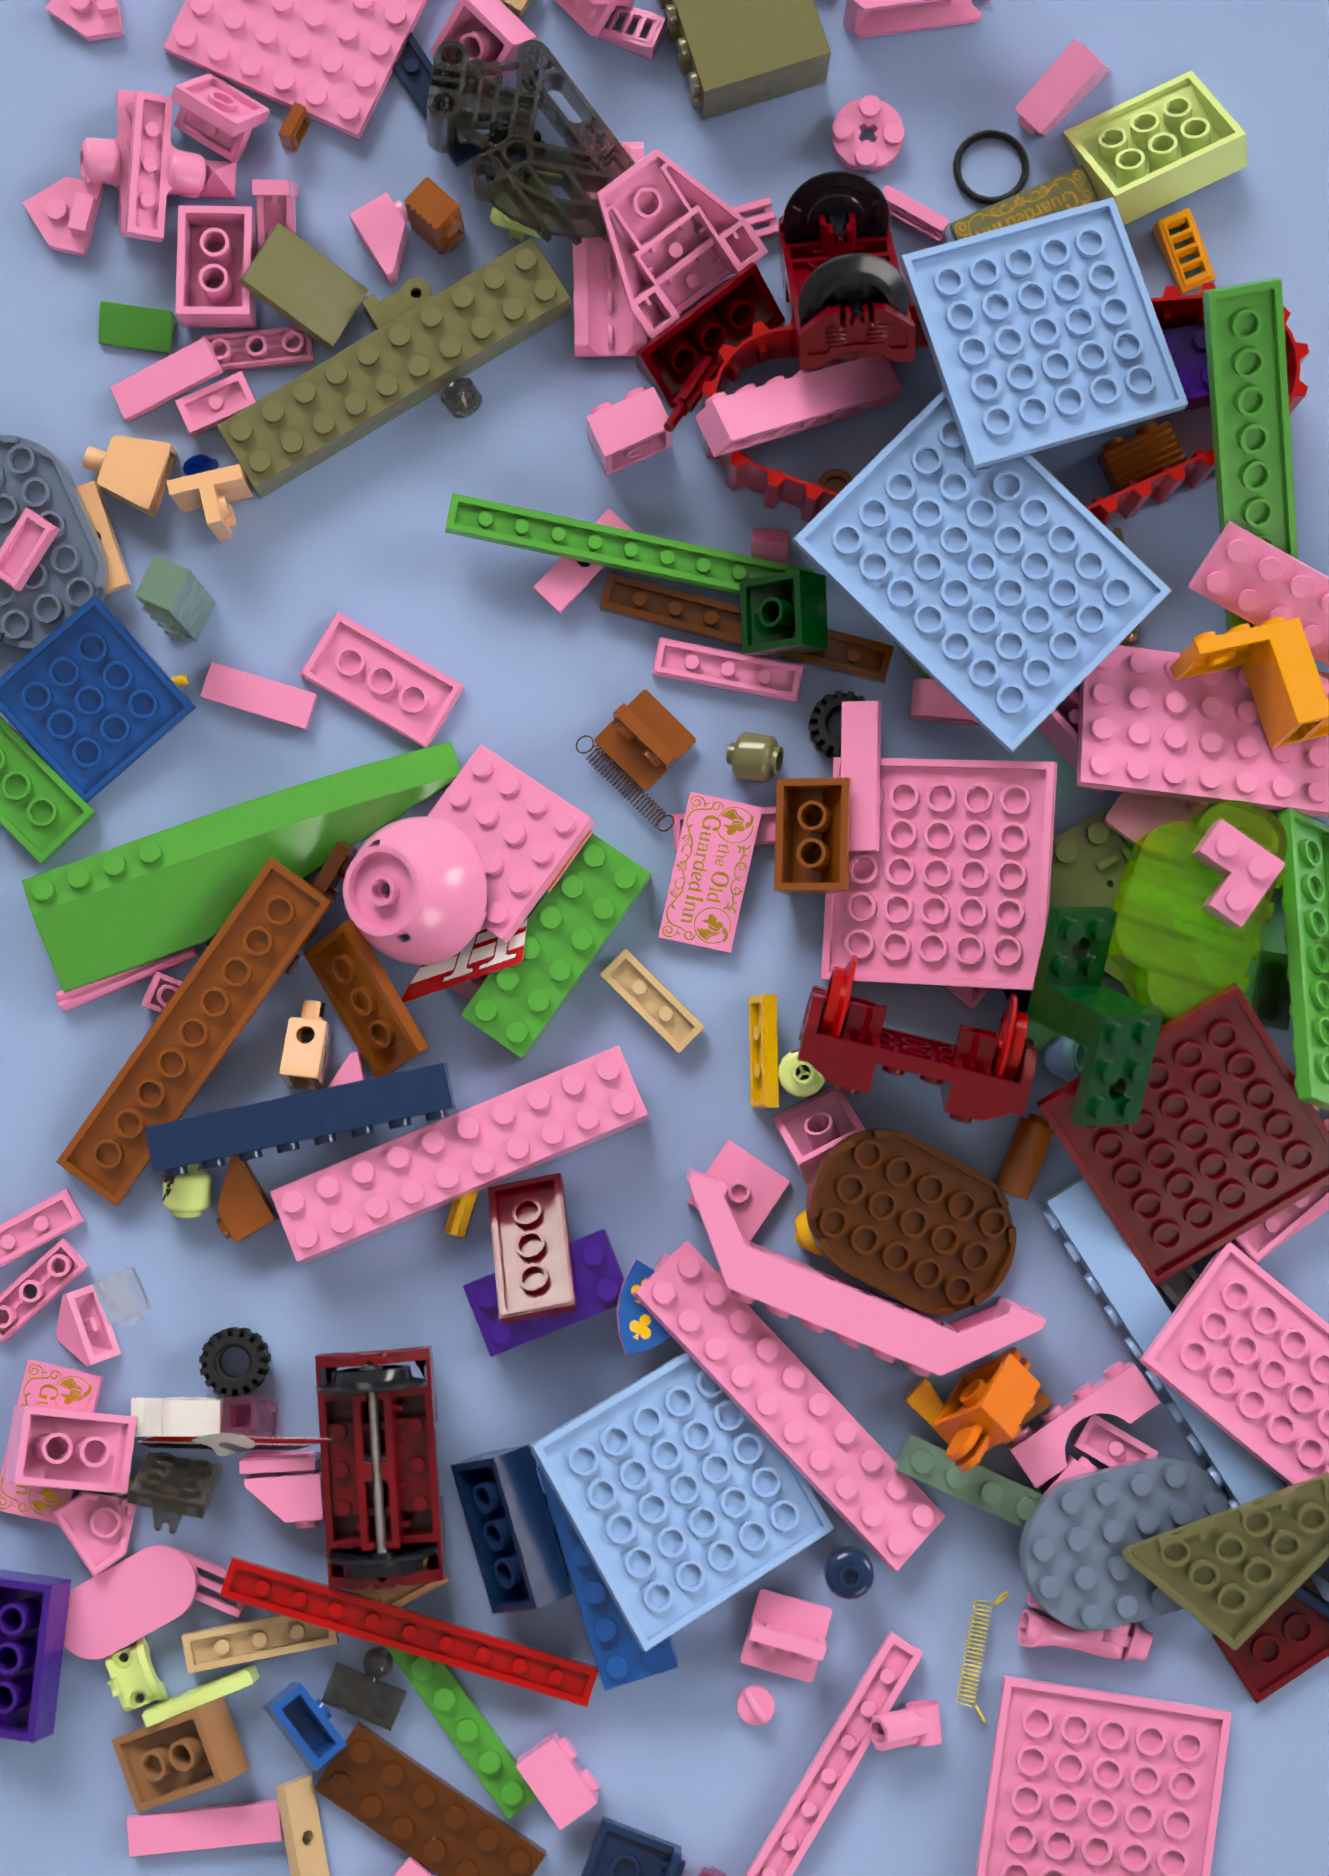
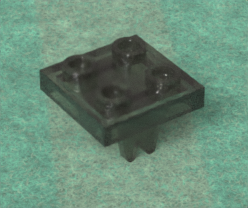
(174, 1488)

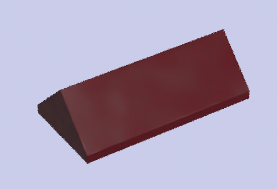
(717, 320)

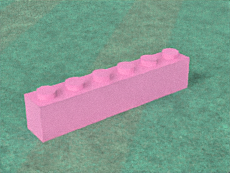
(796, 403)

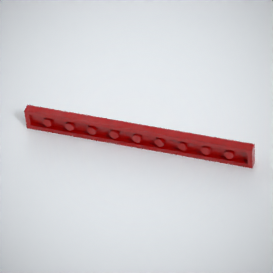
(409, 1631)

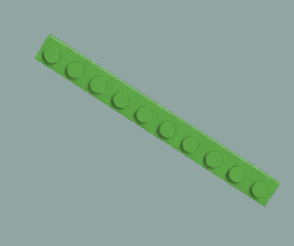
(605, 545)

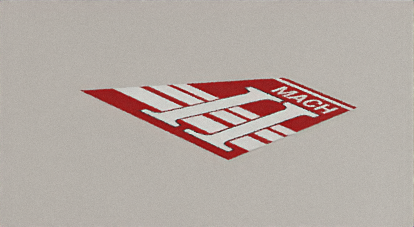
(478, 958)

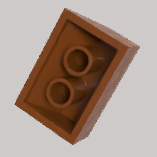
(812, 836)

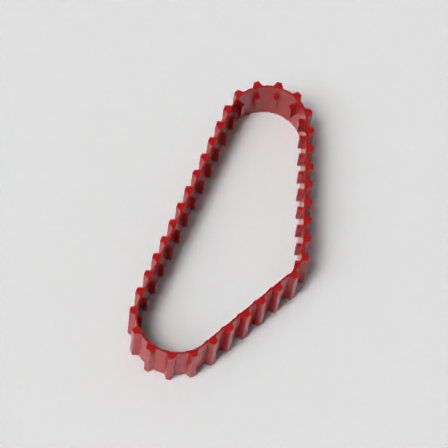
(776, 486)

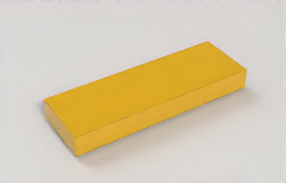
(763, 1051)

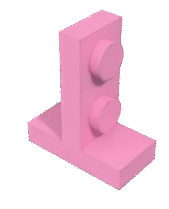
(274, 205)

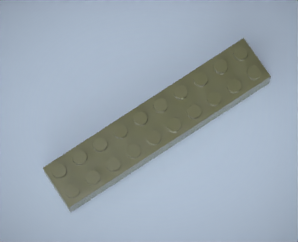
(396, 367)

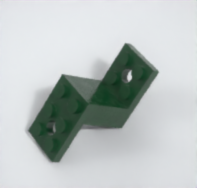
(1110, 1025)

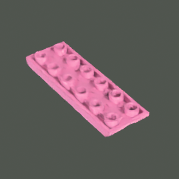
(601, 309)

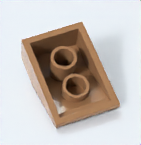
(181, 1755)

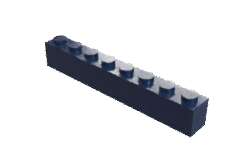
(300, 1118)

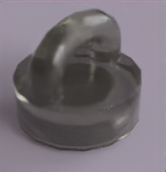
(459, 395)

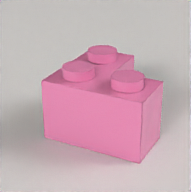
(1245, 873)

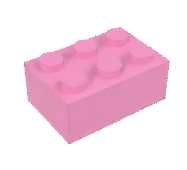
(212, 257)

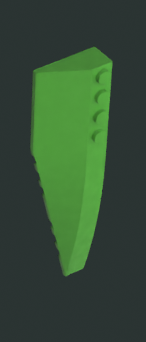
(187, 879)

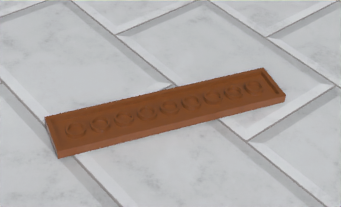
(195, 1029)

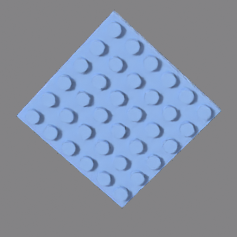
(1043, 333)
(677, 1497)

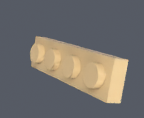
(252, 1641)

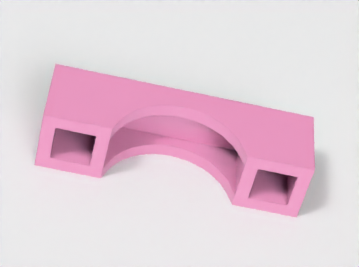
(1042, 1448)

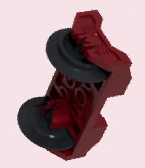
(843, 273)

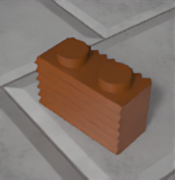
(435, 216)
(1140, 455)

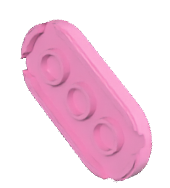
(130, 1601)

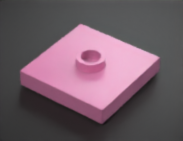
(751, 1187)

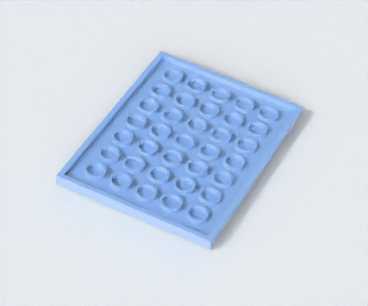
(981, 573)

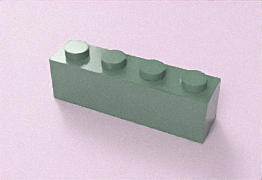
(174, 599)
(977, 1486)

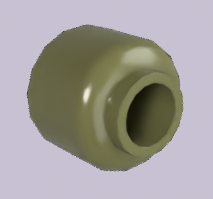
(755, 757)

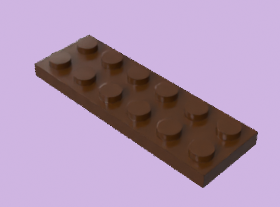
(423, 1812)

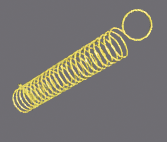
(995, 1603)

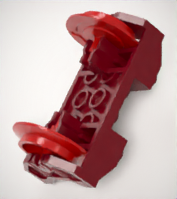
(977, 1077)

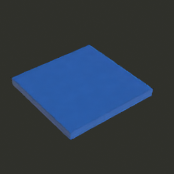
(91, 699)

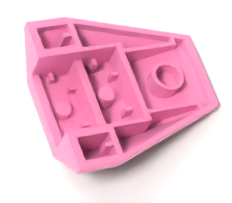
(671, 239)

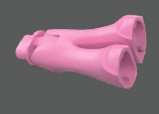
(1114, 1643)

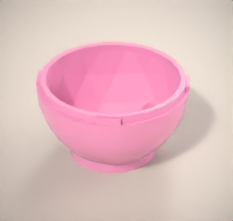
(433, 885)

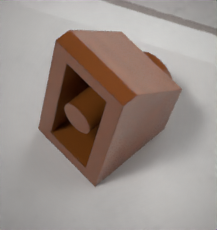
(243, 1203)

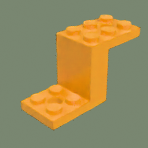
(1277, 671)

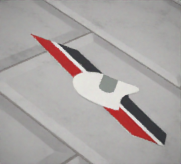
(229, 1443)

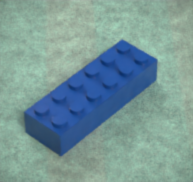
(610, 1638)

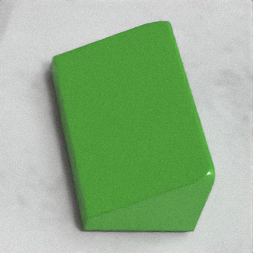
(136, 327)

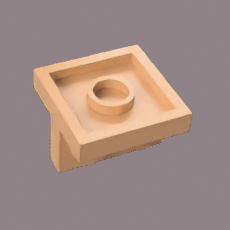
(212, 493)

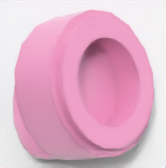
(755, 1704)

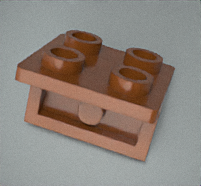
(645, 740)

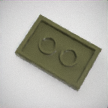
(303, 286)

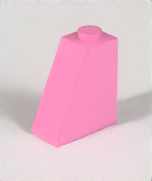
(1060, 89)

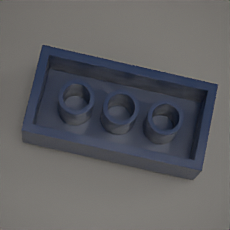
(511, 1529)

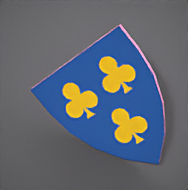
(636, 1326)

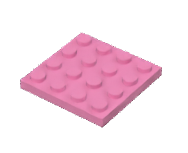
(518, 833)

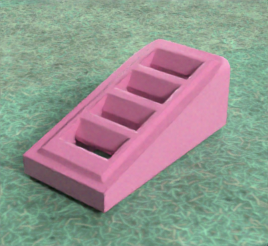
(633, 43)

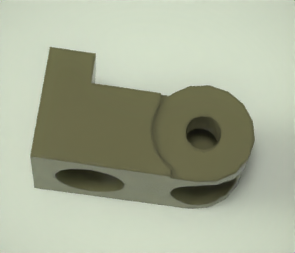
(410, 295)

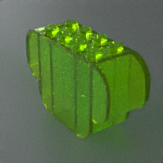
(1159, 923)

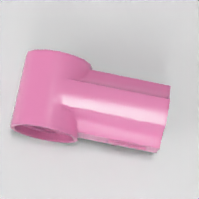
(914, 1726)

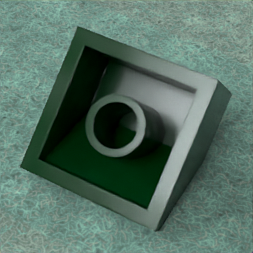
(784, 613)

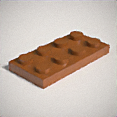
(365, 999)

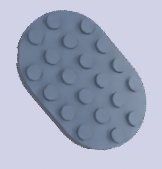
(73, 563)
(1085, 1522)

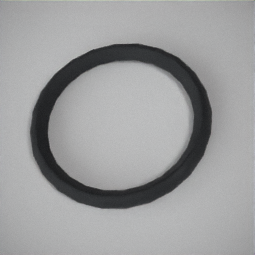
(990, 134)

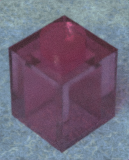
(249, 1416)

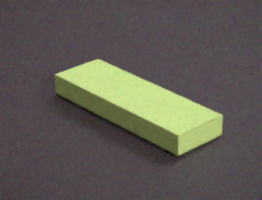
(200, 1695)

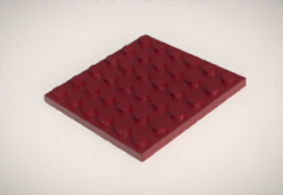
(1213, 1141)

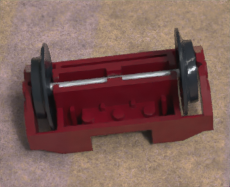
(380, 1503)

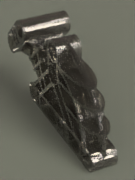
(468, 101)

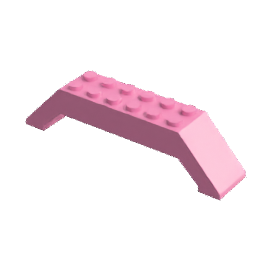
(848, 1309)

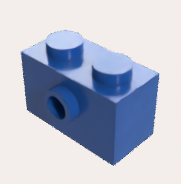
(305, 1725)

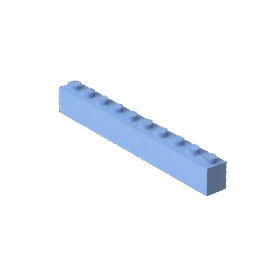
(1142, 1314)

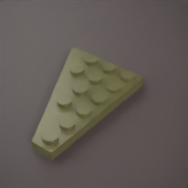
(1241, 1561)

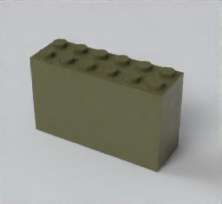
(746, 50)

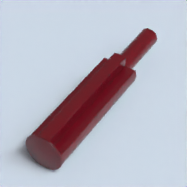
(691, 391)

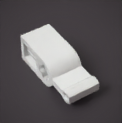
(177, 1416)

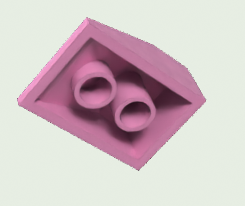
(70, 1449)

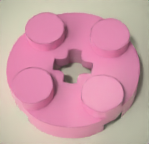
(873, 115)

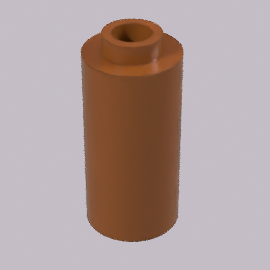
(1024, 1156)

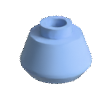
(1064, 1057)

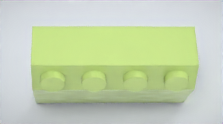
(1158, 146)

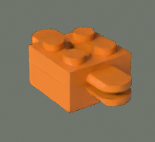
(986, 1407)

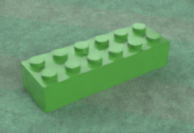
(559, 946)

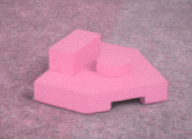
(89, 18)
(66, 214)
(97, 1528)

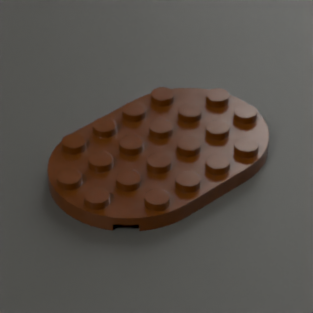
(910, 1221)

